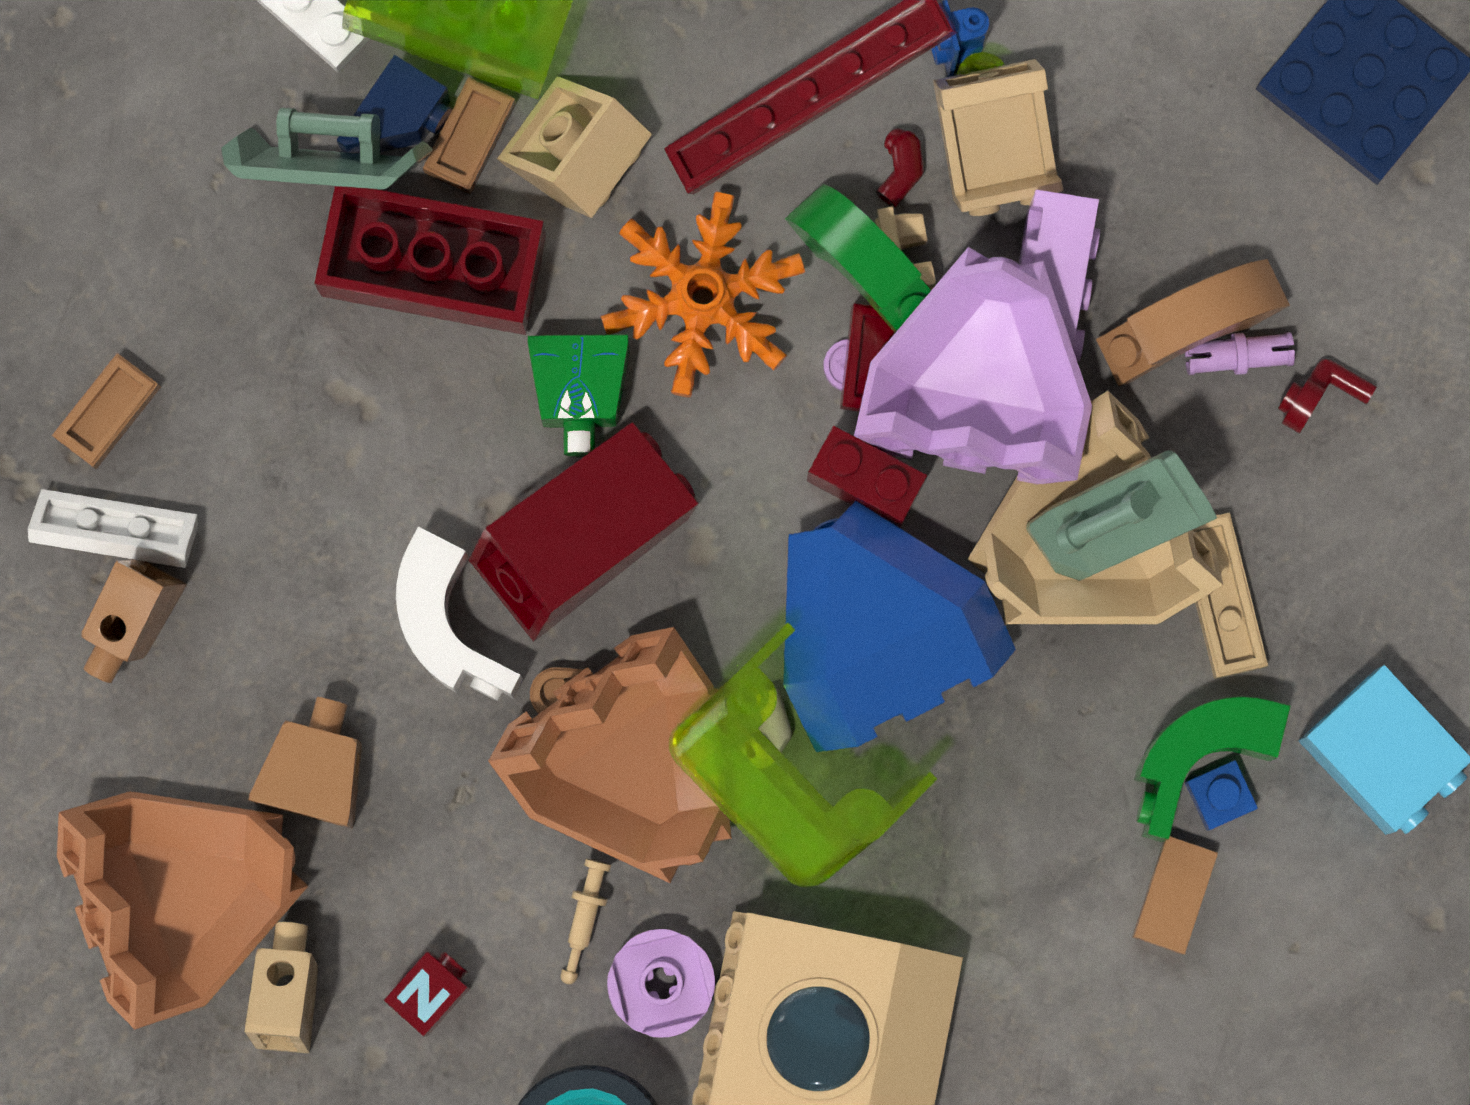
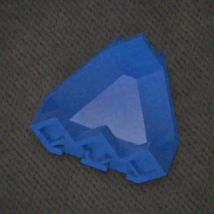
(880, 628)

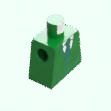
(579, 384)

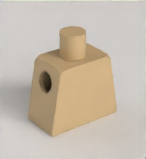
(283, 1015)

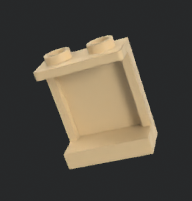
(997, 136)

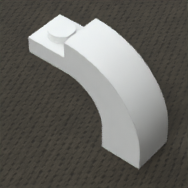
(422, 602)

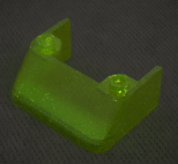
(765, 791)

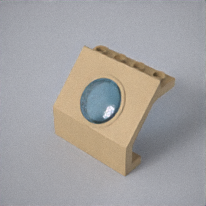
(825, 1018)

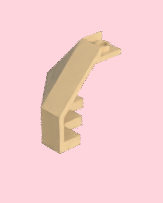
(1131, 592)

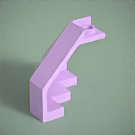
(982, 376)

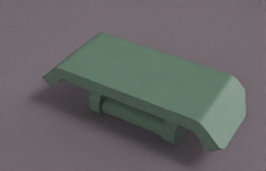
(253, 158)
(1121, 517)

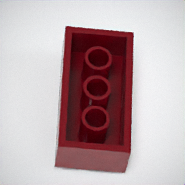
(431, 258)

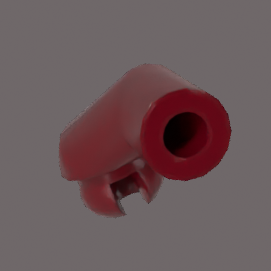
(907, 165)

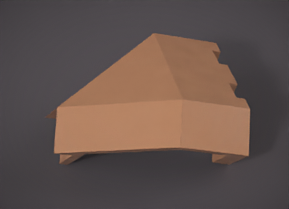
(604, 763)
(174, 895)

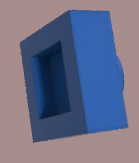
(1221, 795)

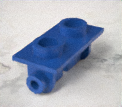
(971, 28)

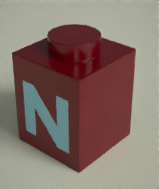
(429, 991)

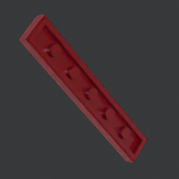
(809, 91)

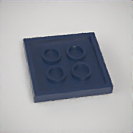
(1365, 80)

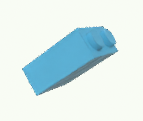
(1387, 752)

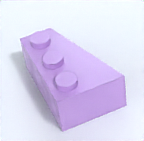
(1064, 237)

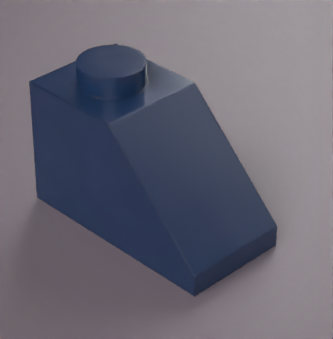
(407, 107)

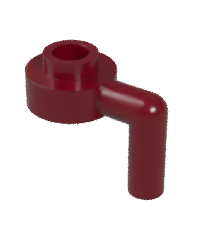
(1302, 401)

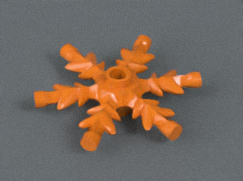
(705, 275)

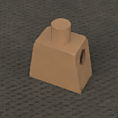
(143, 600)
(313, 768)

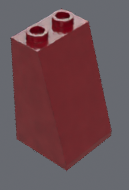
(582, 529)

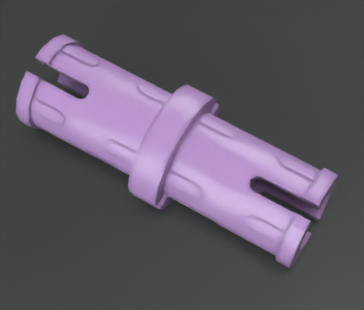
(1241, 353)

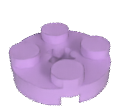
(635, 967)

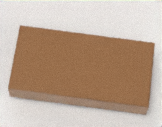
(469, 135)
(106, 411)
(1174, 895)

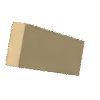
(1228, 612)

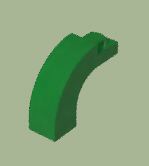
(861, 253)
(1224, 725)

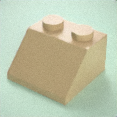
(575, 146)

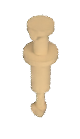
(584, 916)

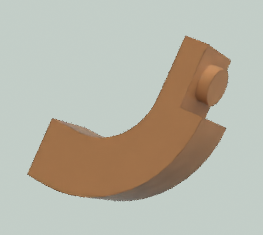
(1191, 318)

